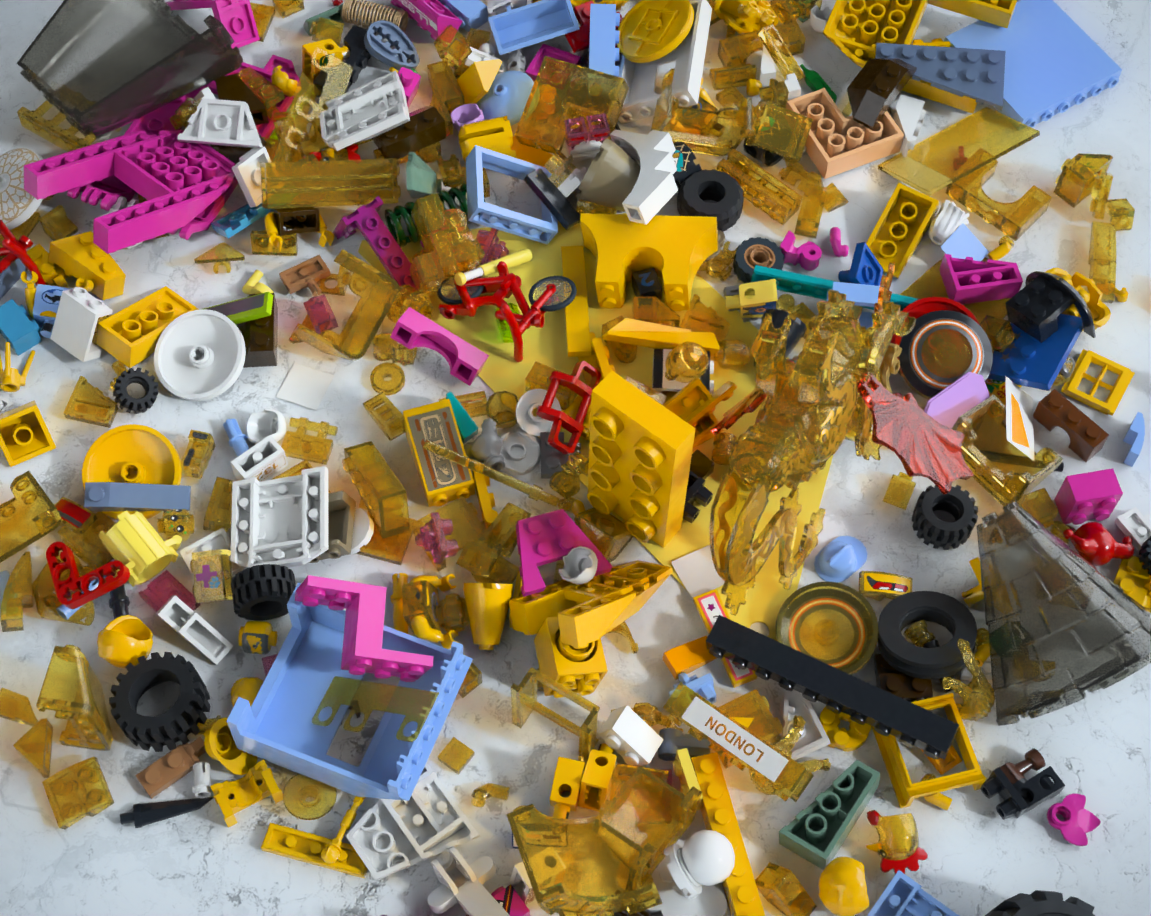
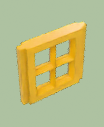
(1116, 391)

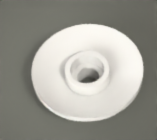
(524, 408)

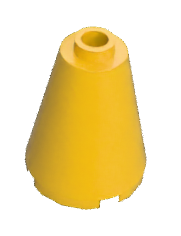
(487, 611)

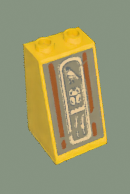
(439, 477)

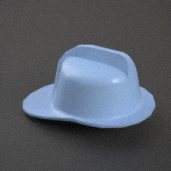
(840, 559)

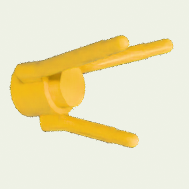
(10, 379)

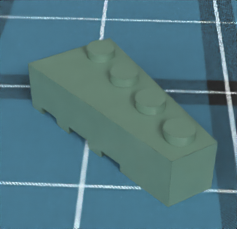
(826, 823)

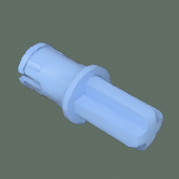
(236, 437)

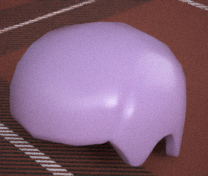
(466, 114)

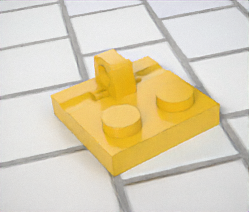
(1134, 581)

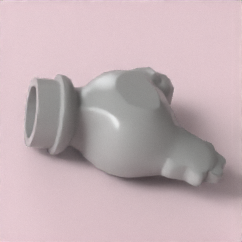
(487, 447)

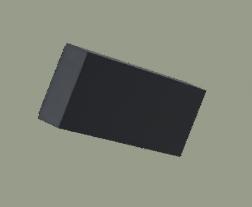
(552, 198)

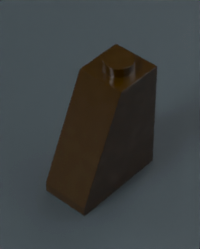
(236, 90)

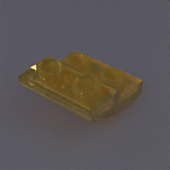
(78, 792)

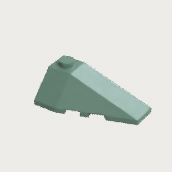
(421, 178)

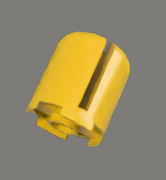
(490, 134)

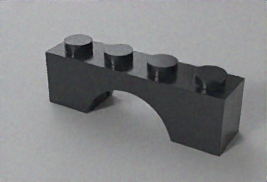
(358, 58)

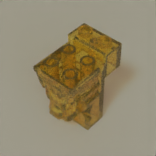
(446, 243)

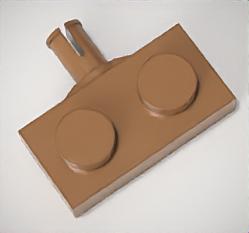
(305, 275)

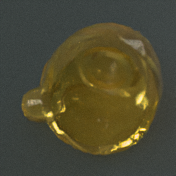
(686, 362)

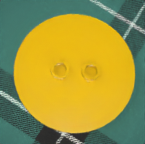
(654, 29)

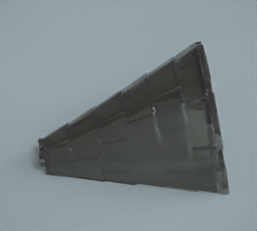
(1052, 619)

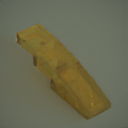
(1103, 259)

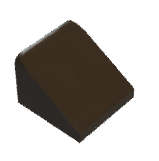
(701, 465)

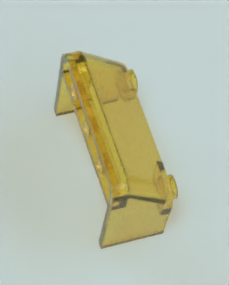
(703, 129)
(376, 299)

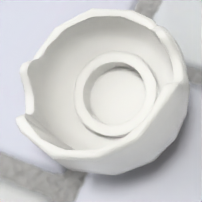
(819, 18)
(579, 565)

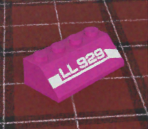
(429, 14)

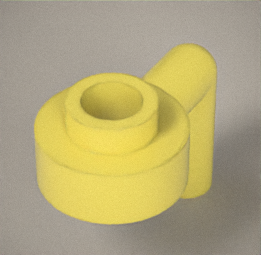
(252, 286)

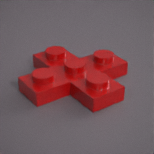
(580, 38)

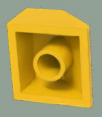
(24, 434)

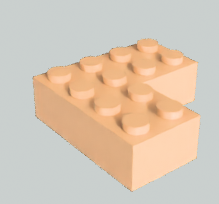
(840, 142)

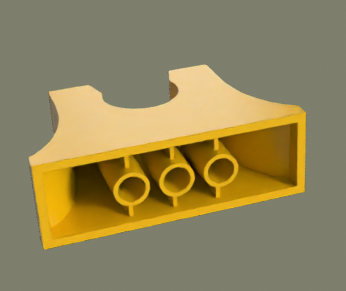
(667, 243)

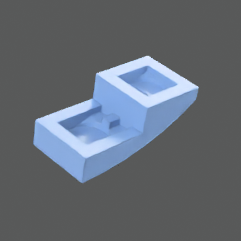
(1135, 437)

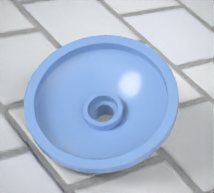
(507, 96)

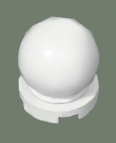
(703, 860)

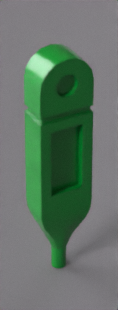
(816, 82)

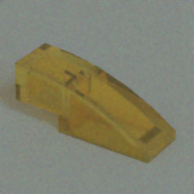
(17, 595)

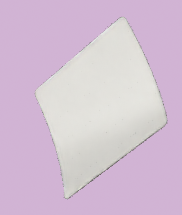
(698, 572)

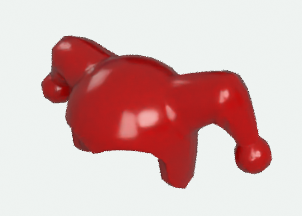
(1098, 545)

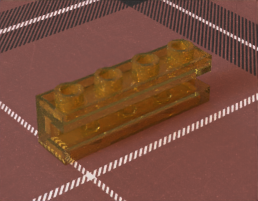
(761, 187)

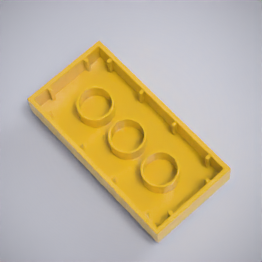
(638, 460)

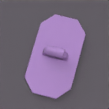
(957, 399)

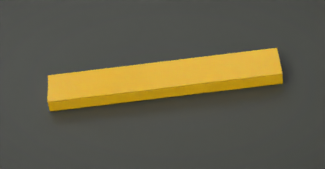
(577, 311)

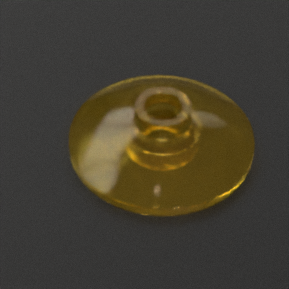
(301, 787)

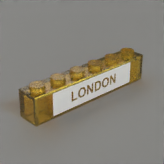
(738, 742)

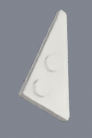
(813, 734)

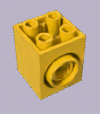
(571, 667)

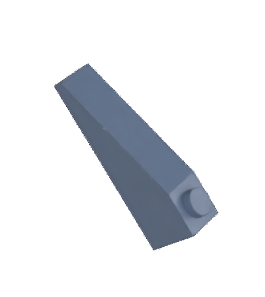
(135, 497)

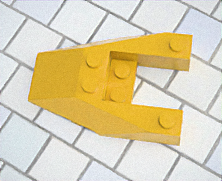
(590, 608)

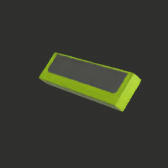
(246, 308)

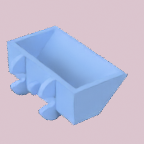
(532, 24)

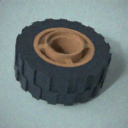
(755, 251)

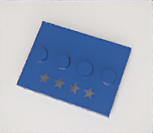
(1033, 362)

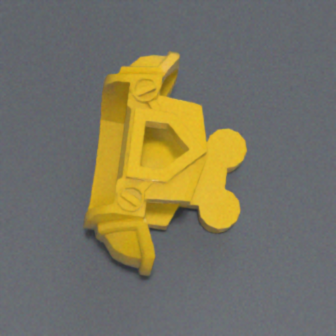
(755, 15)
(1098, 309)

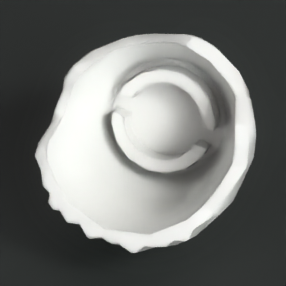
(264, 424)

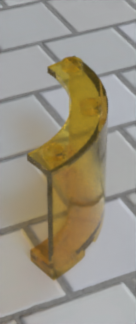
(574, 868)

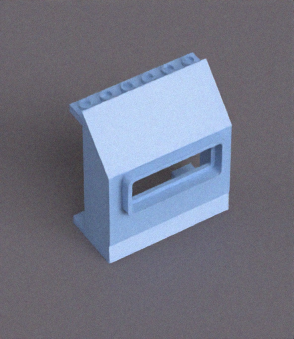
(280, 719)

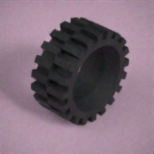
(174, 723)

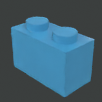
(17, 328)

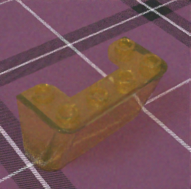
(25, 516)

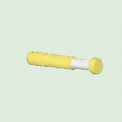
(512, 260)

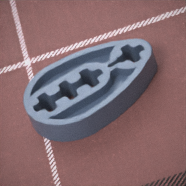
(396, 37)

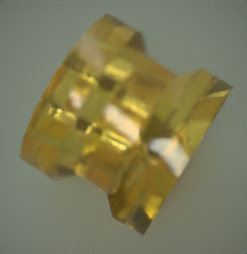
(919, 634)

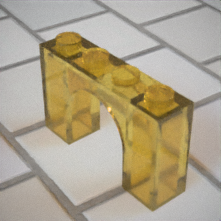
(1009, 218)

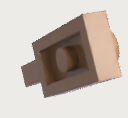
(171, 767)

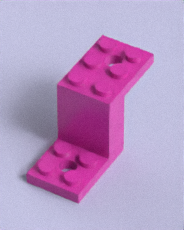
(363, 628)

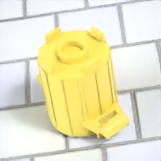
(139, 547)

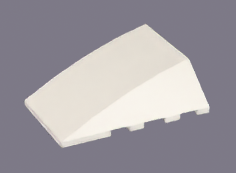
(410, 831)

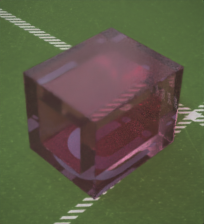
(320, 314)

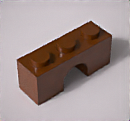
(1084, 434)

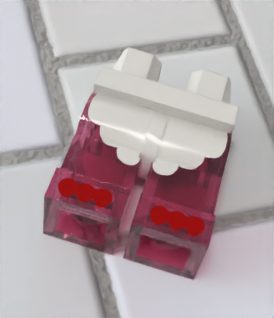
(586, 139)

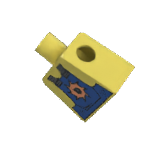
(754, 298)

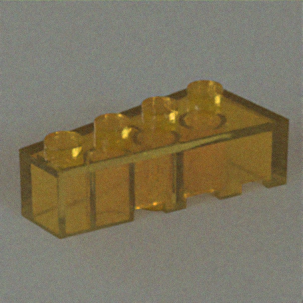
(378, 488)

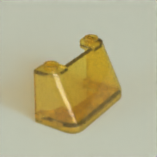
(994, 460)
(78, 697)

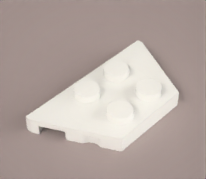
(222, 124)

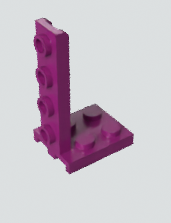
(379, 238)

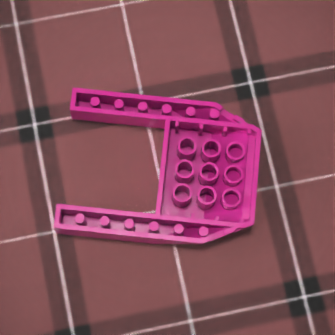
(170, 174)

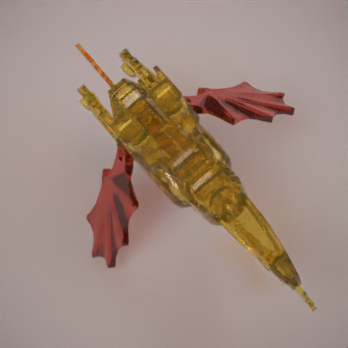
(807, 411)

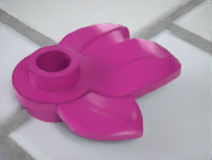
(1076, 819)

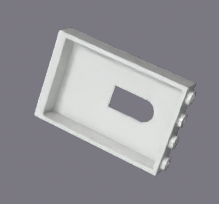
(686, 83)

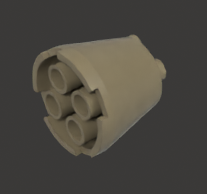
(609, 177)

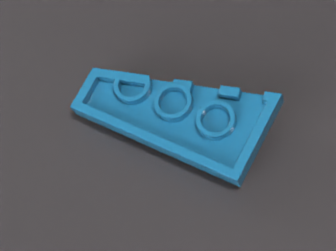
(238, 220)

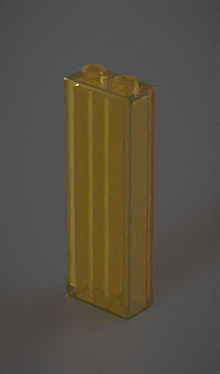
(329, 182)

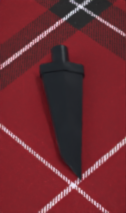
(154, 812)

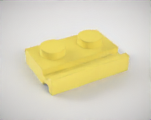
(684, 770)

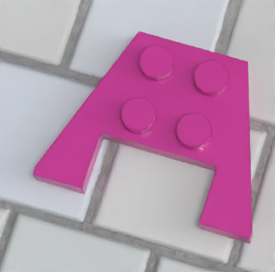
(547, 540)

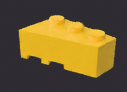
(86, 260)

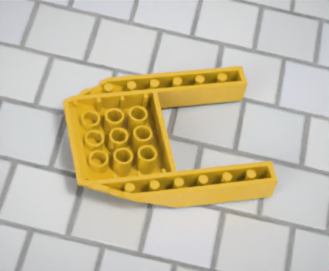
(861, 24)

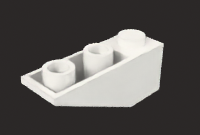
(907, 116)

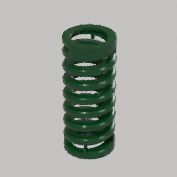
(396, 228)

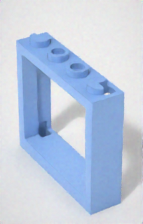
(498, 217)

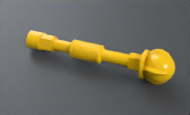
(333, 850)

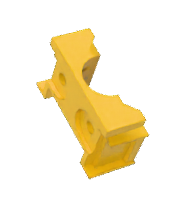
(246, 791)

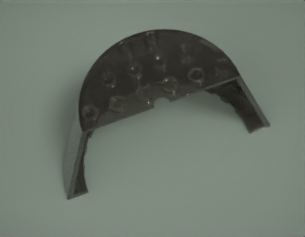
(123, 59)

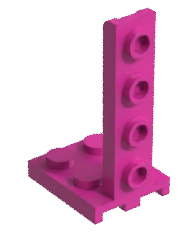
(233, 14)

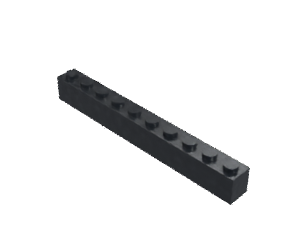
(832, 687)

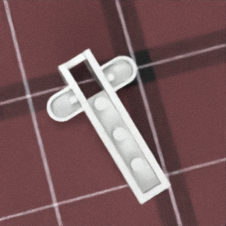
(470, 895)

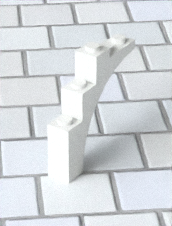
(656, 179)

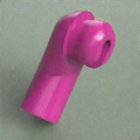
(835, 240)

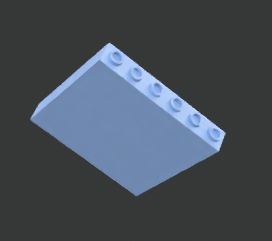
(1046, 60)

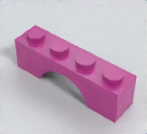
(419, 331)

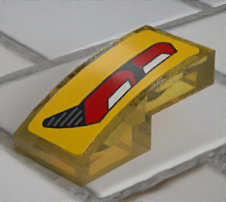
(883, 585)

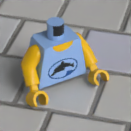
(44, 301)

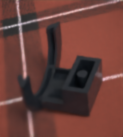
(1042, 301)

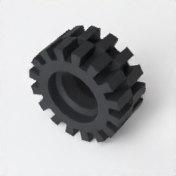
(126, 400)

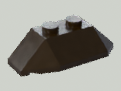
(877, 88)

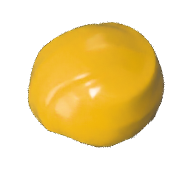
(124, 641)
(844, 887)

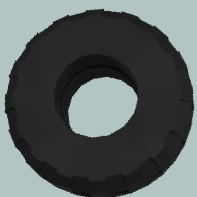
(711, 186)

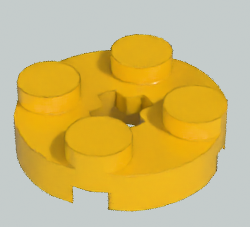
(842, 738)

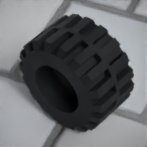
(940, 532)
(262, 591)

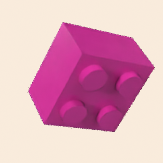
(1088, 496)

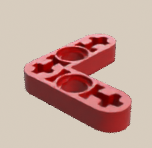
(78, 584)

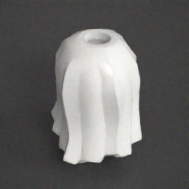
(946, 222)

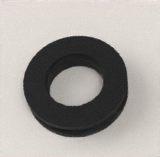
(921, 661)

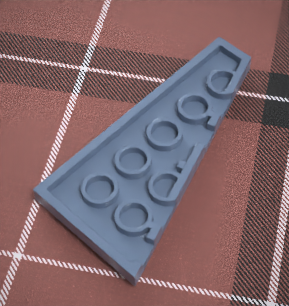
(954, 70)

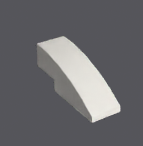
(194, 629)

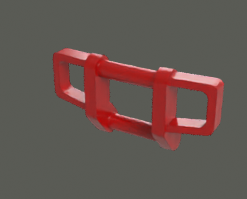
(558, 417)

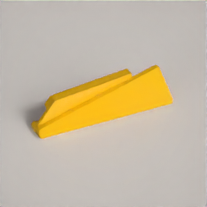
(658, 335)

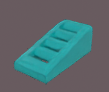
(465, 424)

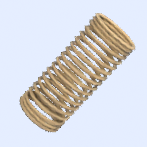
(354, 6)

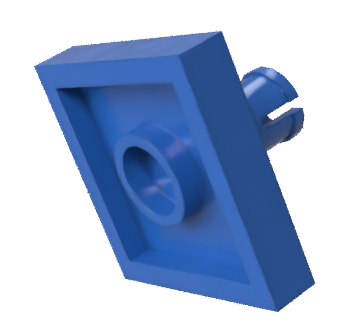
(864, 268)

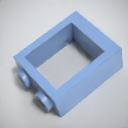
(862, 296)

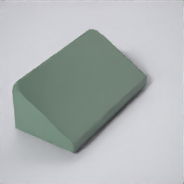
(332, 14)

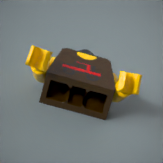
(295, 221)

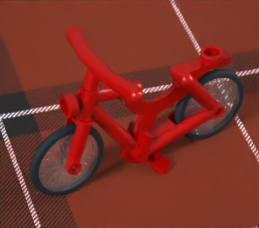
(545, 295)

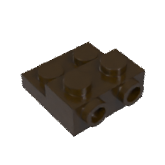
(899, 684)

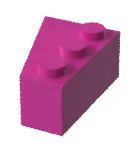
(979, 281)

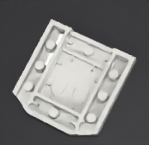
(364, 112)
(280, 519)

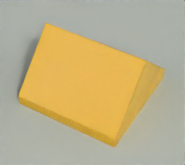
(478, 79)

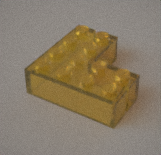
(566, 92)

